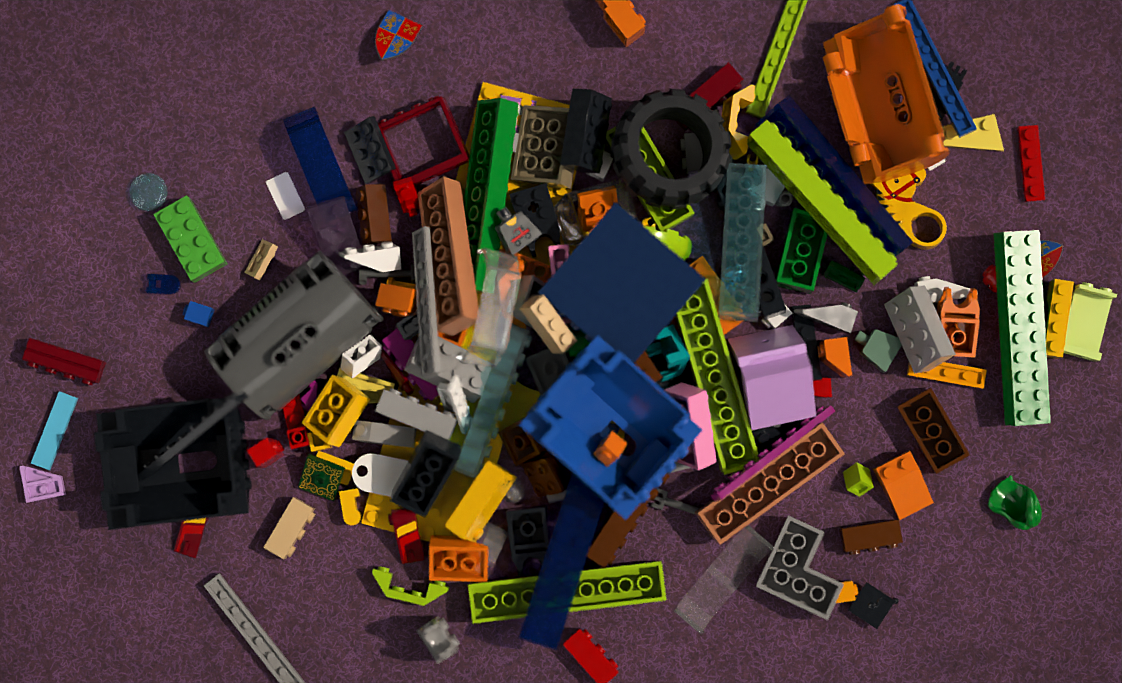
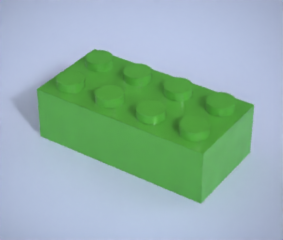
(190, 239)

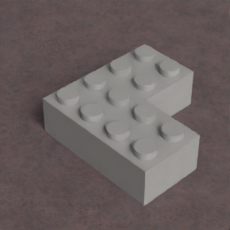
(789, 573)

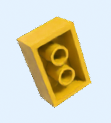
(335, 411)

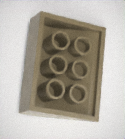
(541, 147)

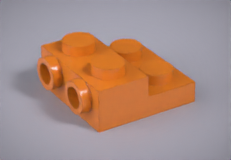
(594, 206)

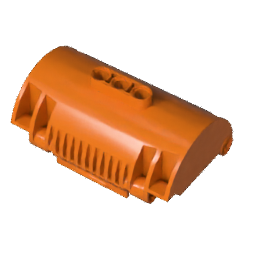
(861, 79)

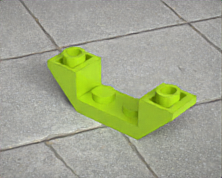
(384, 579)

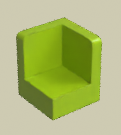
(858, 479)

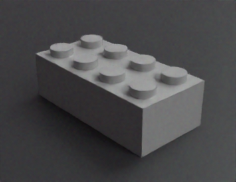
(919, 329)
(471, 376)
(416, 415)

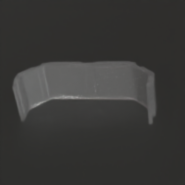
(495, 309)
(722, 578)

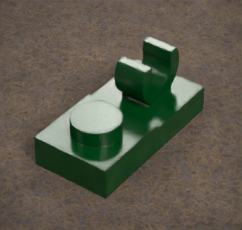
(844, 276)

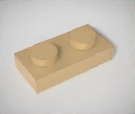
(261, 259)

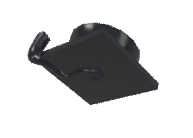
(872, 605)

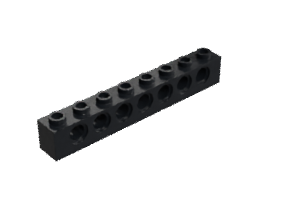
(776, 305)

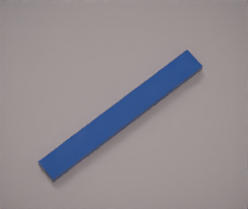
(938, 74)

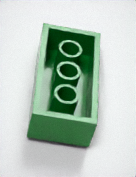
(801, 253)

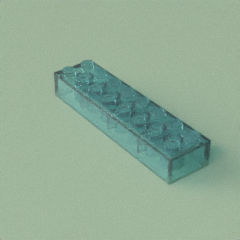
(742, 242)
(491, 404)

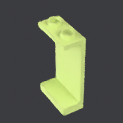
(1087, 321)

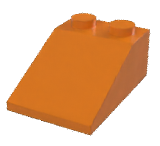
(903, 485)
(457, 559)

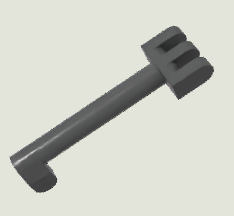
(364, 273)
(664, 500)

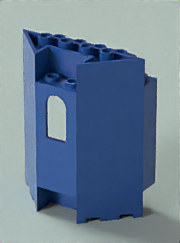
(583, 401)

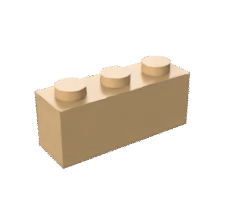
(548, 324)
(290, 528)

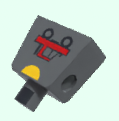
(515, 230)

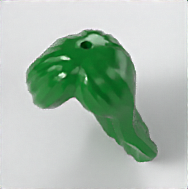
(1016, 504)

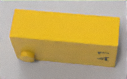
(480, 501)

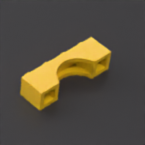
(1059, 304)

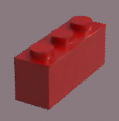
(266, 452)
(591, 656)

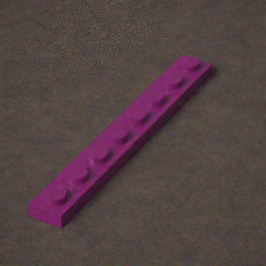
(766, 456)

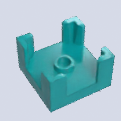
(672, 350)

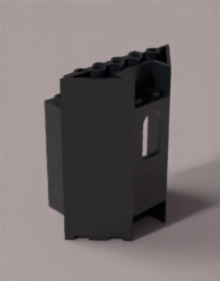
(138, 434)

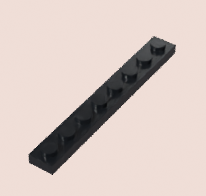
(197, 431)

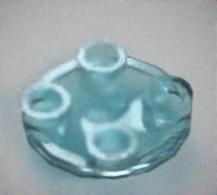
(148, 192)

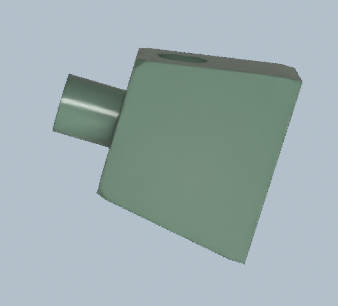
(878, 348)

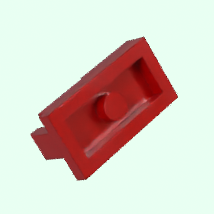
(407, 195)

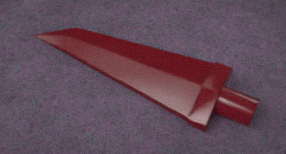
(400, 378)

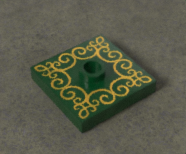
(321, 477)

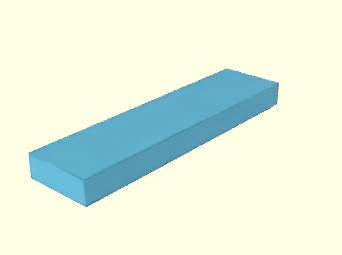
(54, 430)

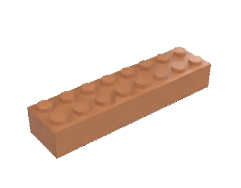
(451, 257)
(770, 484)

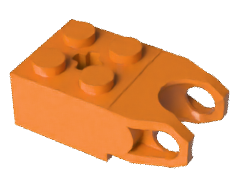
(623, 19)
(961, 319)

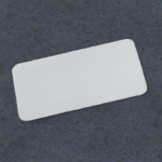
(285, 195)

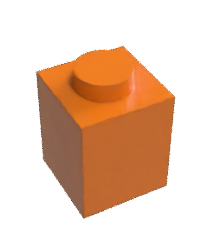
(610, 448)

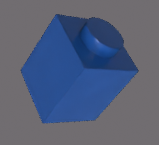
(198, 313)

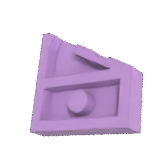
(41, 484)

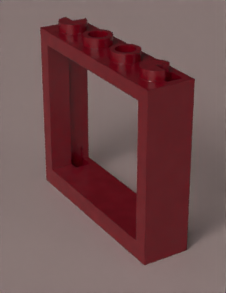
(418, 110)

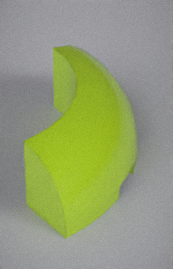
(680, 245)

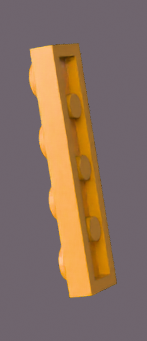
(953, 374)

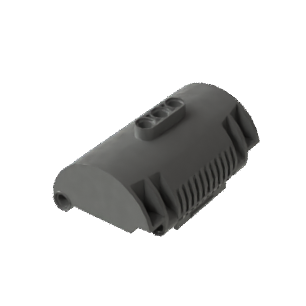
(310, 296)

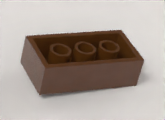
(933, 430)

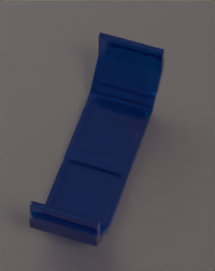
(317, 158)

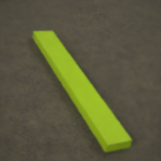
(776, 57)

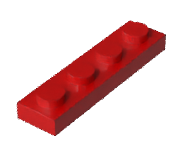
(1031, 163)

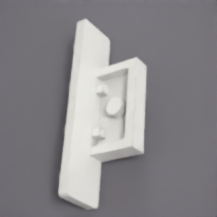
(455, 401)

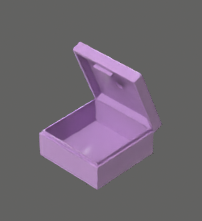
(774, 376)

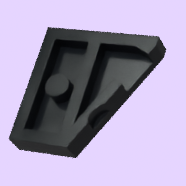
(765, 437)

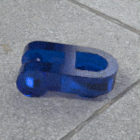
(169, 284)

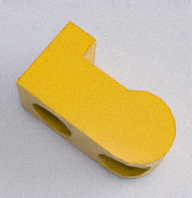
(349, 506)

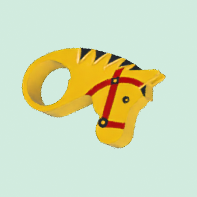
(897, 199)

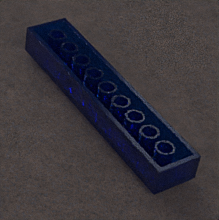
(831, 167)
(562, 566)

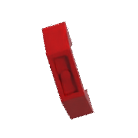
(296, 431)

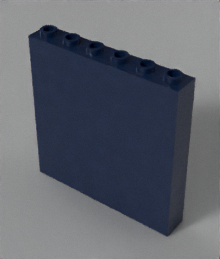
(621, 284)

